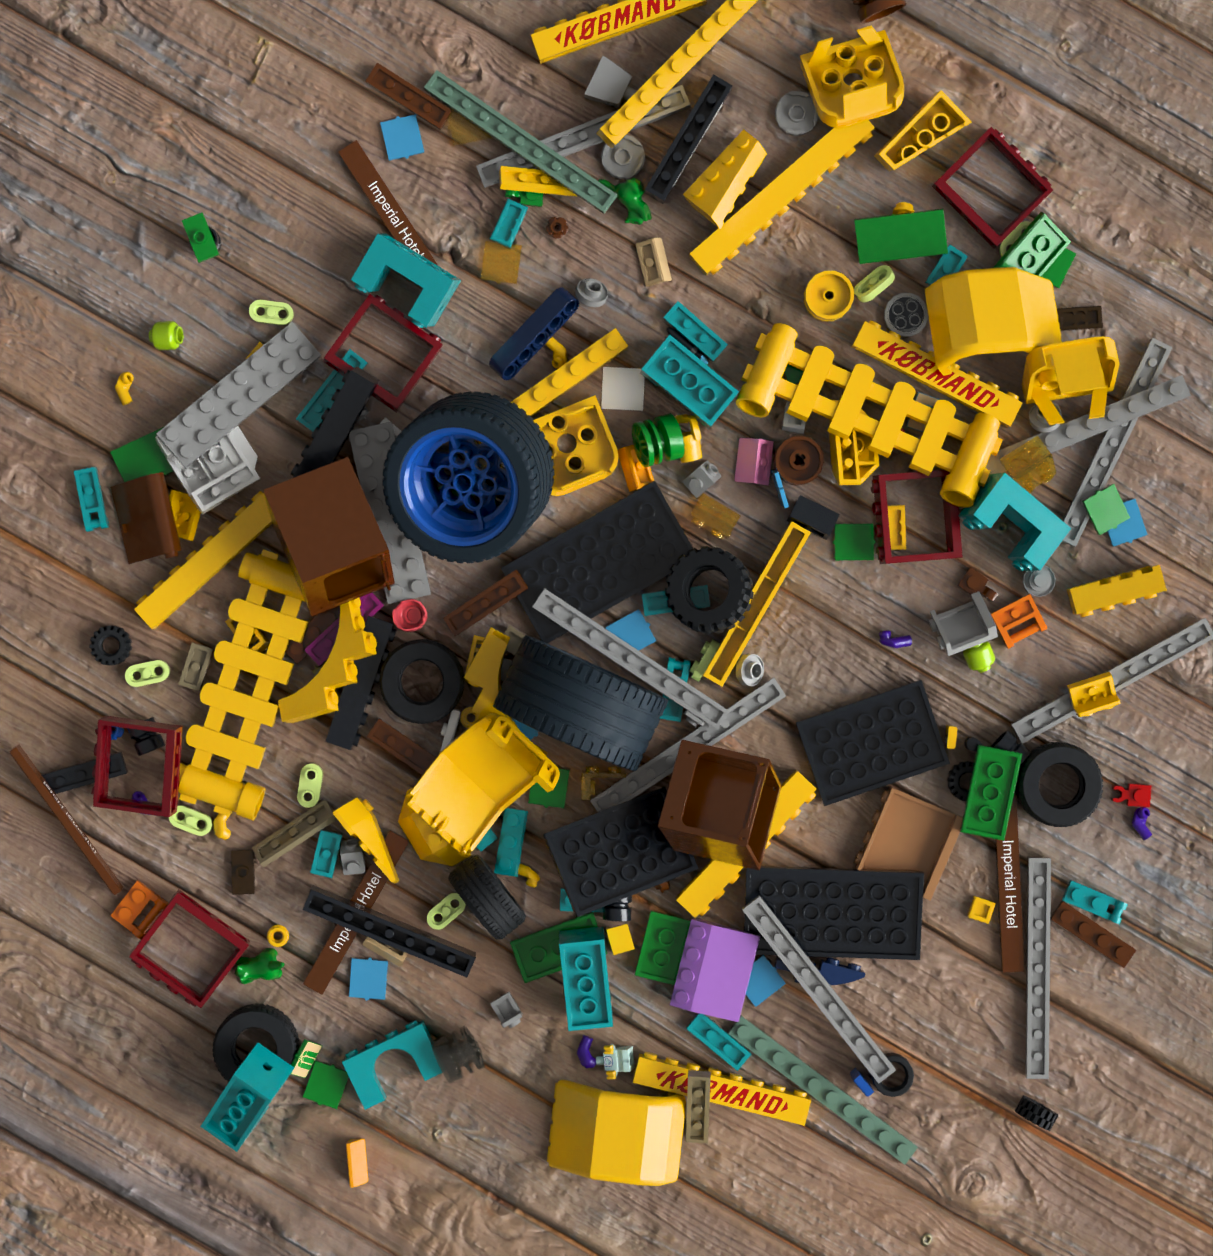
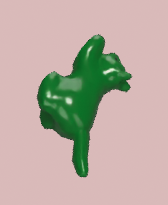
(630, 195)
(262, 966)

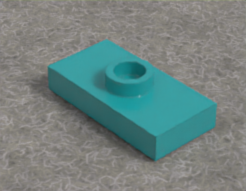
(509, 223)

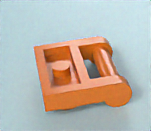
(1015, 614)
(133, 905)

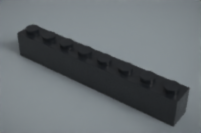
(389, 931)

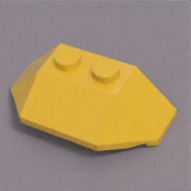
(851, 458)
(425, 840)

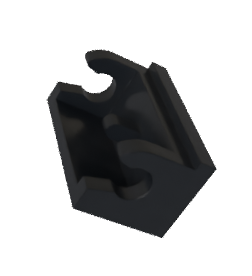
(813, 517)

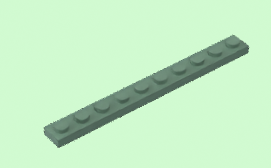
(520, 142)
(823, 1090)

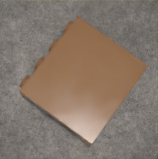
(910, 838)

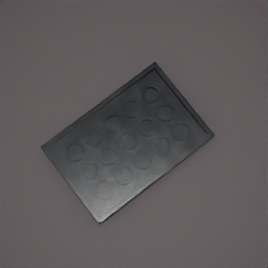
(872, 742)
(615, 853)

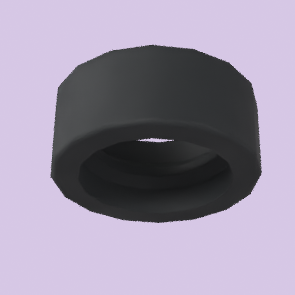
(906, 1084)

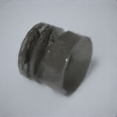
(457, 1054)

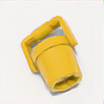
(691, 439)

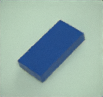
(861, 1082)

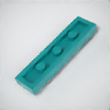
(313, 411)

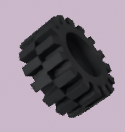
(97, 645)
(954, 779)
(1036, 1113)

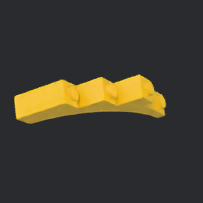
(338, 671)
(486, 673)

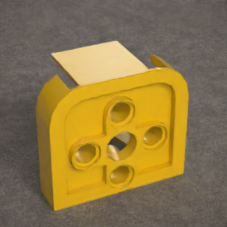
(865, 99)
(1070, 371)
(597, 456)

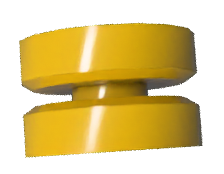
(840, 289)

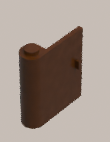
(146, 518)

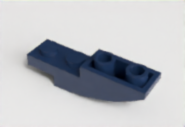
(831, 971)

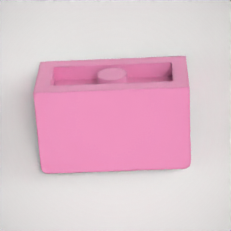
(754, 461)

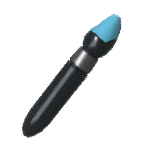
(674, 333)

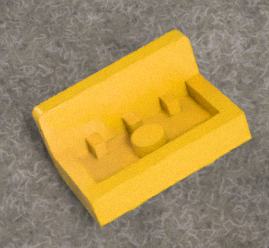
(185, 514)
(1093, 694)

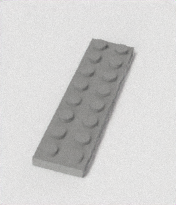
(238, 395)
(408, 567)

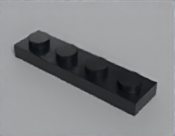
(81, 774)

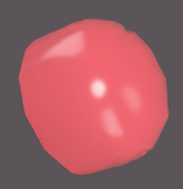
(409, 615)

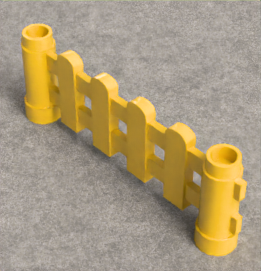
(978, 438)
(228, 791)

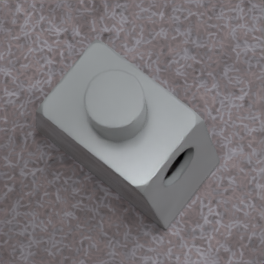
(609, 84)

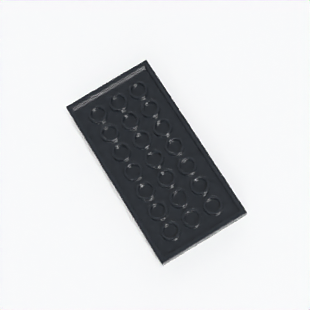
(603, 558)
(842, 910)

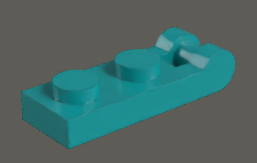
(91, 498)
(673, 710)
(1093, 901)

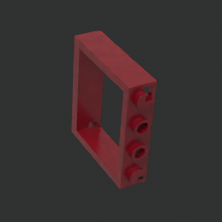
(970, 216)
(398, 317)
(882, 531)
(171, 767)
(174, 984)

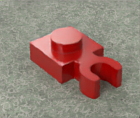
(1136, 795)

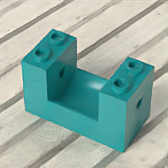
(390, 254)
(689, 381)
(1041, 526)
(585, 978)
(247, 1097)

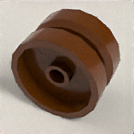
(877, 9)
(811, 458)

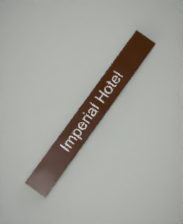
(382, 199)
(66, 819)
(1010, 896)
(343, 937)

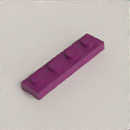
(322, 646)

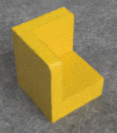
(620, 939)

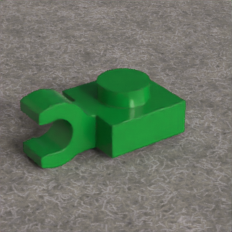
(527, 198)

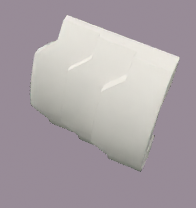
(218, 472)

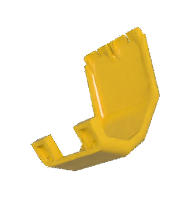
(990, 313)
(479, 780)
(616, 1135)

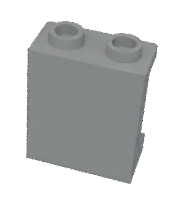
(963, 626)

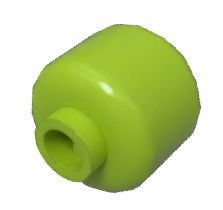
(166, 335)
(979, 657)

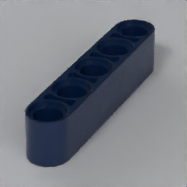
(534, 333)

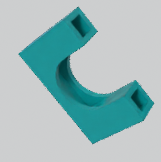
(361, 1064)

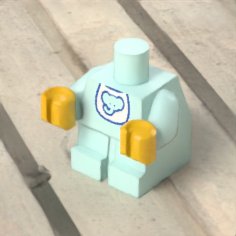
(616, 1060)

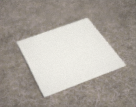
(622, 389)

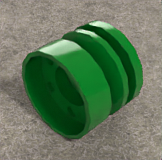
(658, 440)

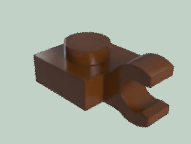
(974, 582)

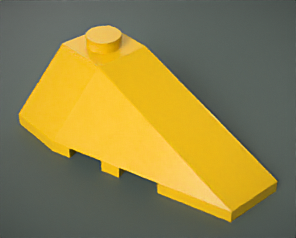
(362, 823)

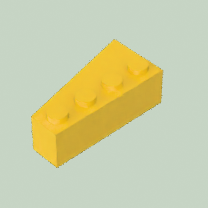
(926, 128)
(725, 178)
(1116, 589)

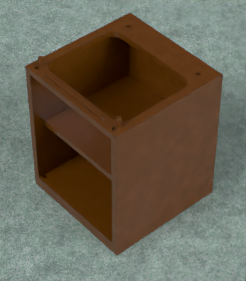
(329, 536)
(720, 804)

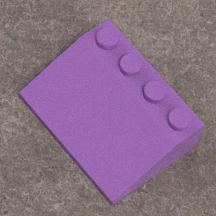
(714, 970)

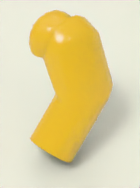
(559, 352)
(122, 387)
(220, 828)
(532, 876)

